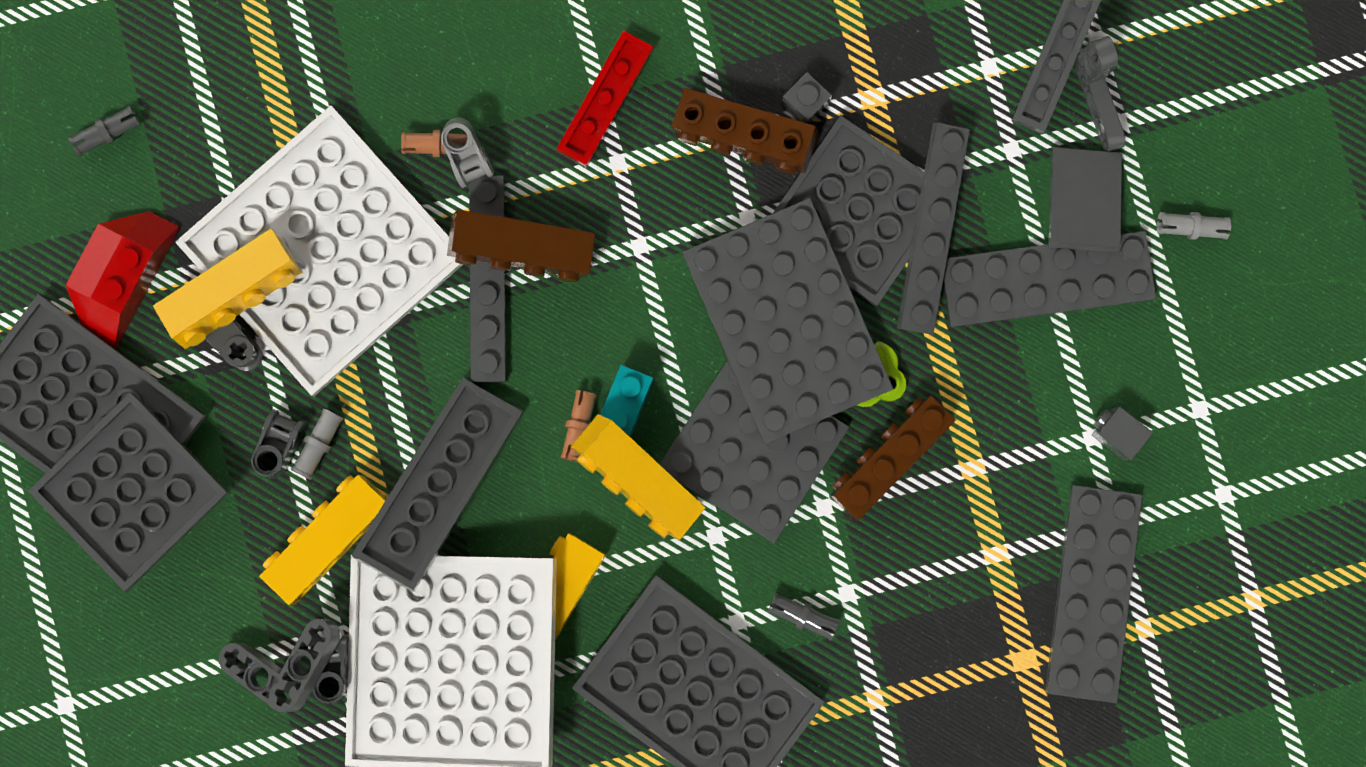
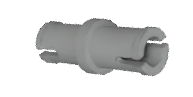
(1193, 225)
(317, 444)

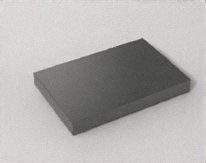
(1085, 200)

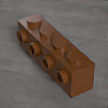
(745, 131)
(520, 245)
(899, 451)

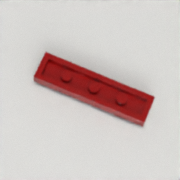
(605, 98)

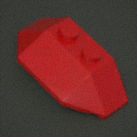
(118, 272)

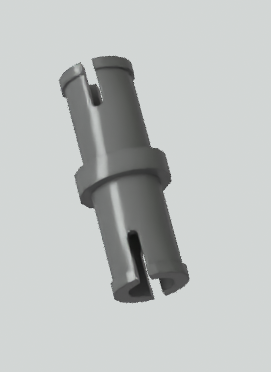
(104, 131)
(803, 616)

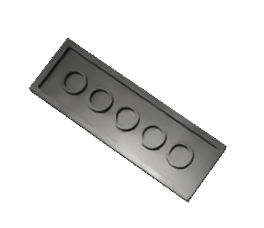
(1045, 281)
(437, 485)
(1093, 594)

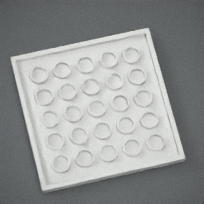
(352, 231)
(454, 666)

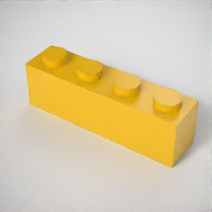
(227, 289)
(638, 477)
(324, 540)
(575, 569)

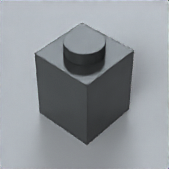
(806, 99)
(1120, 433)

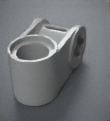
(467, 158)

